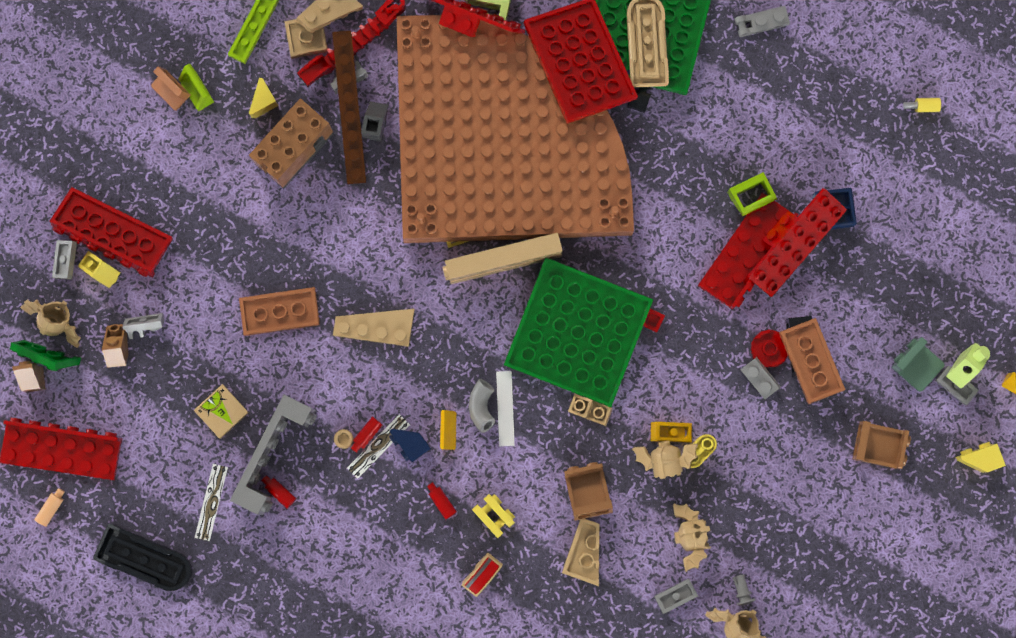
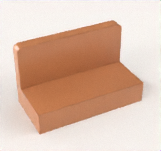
(169, 88)

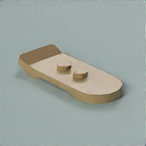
(647, 43)

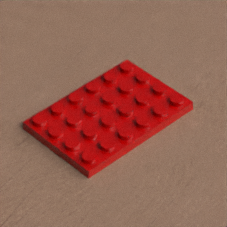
(580, 60)

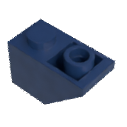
(411, 443)

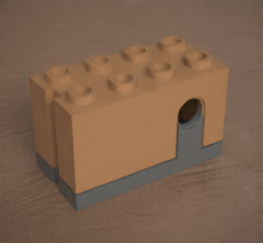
(291, 143)

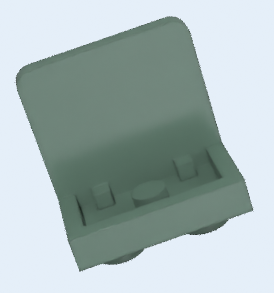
(917, 364)

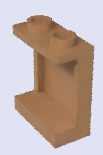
(881, 445)
(588, 491)

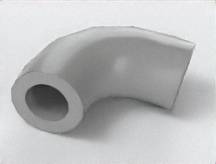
(478, 406)

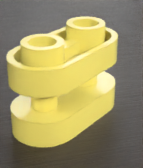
(705, 448)
(506, 516)

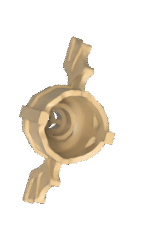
(53, 320)
(666, 458)
(691, 536)
(737, 624)

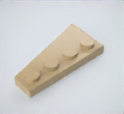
(379, 327)

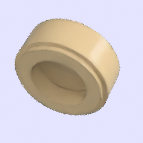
(343, 439)

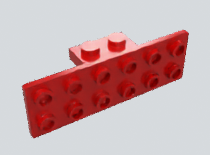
(466, 19)
(794, 240)

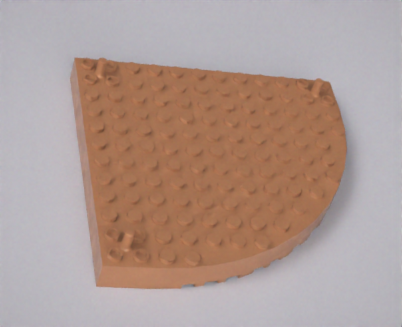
(491, 146)

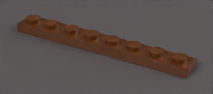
(349, 107)

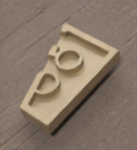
(323, 12)
(584, 553)

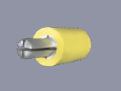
(924, 105)

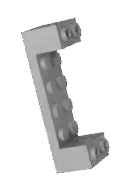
(245, 494)

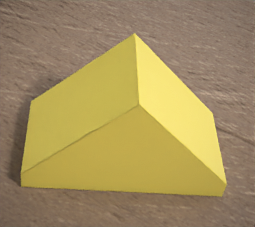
(262, 101)

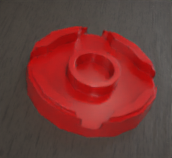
(767, 353)

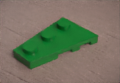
(37, 353)

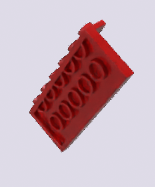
(110, 232)
(729, 272)
(60, 449)

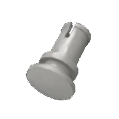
(742, 590)

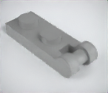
(762, 21)

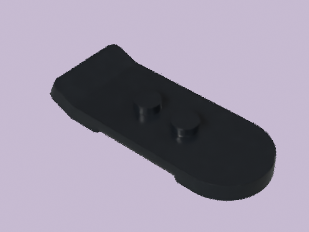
(143, 559)

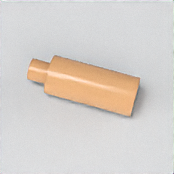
(50, 507)

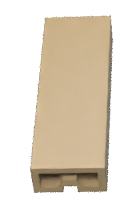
(502, 258)

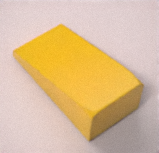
(671, 432)

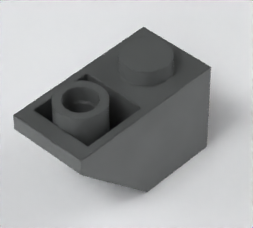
(374, 121)

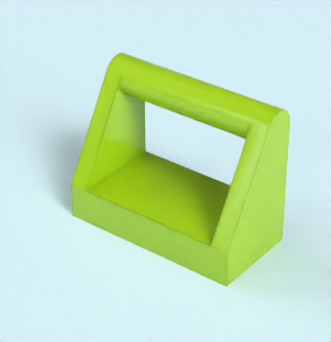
(193, 84)
(747, 185)

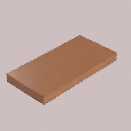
(279, 311)
(812, 361)

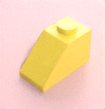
(99, 269)

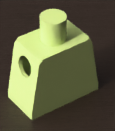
(975, 358)

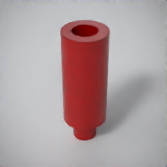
(366, 434)
(279, 491)
(441, 501)

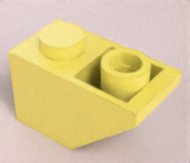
(983, 459)

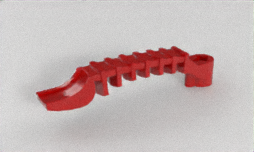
(384, 17)

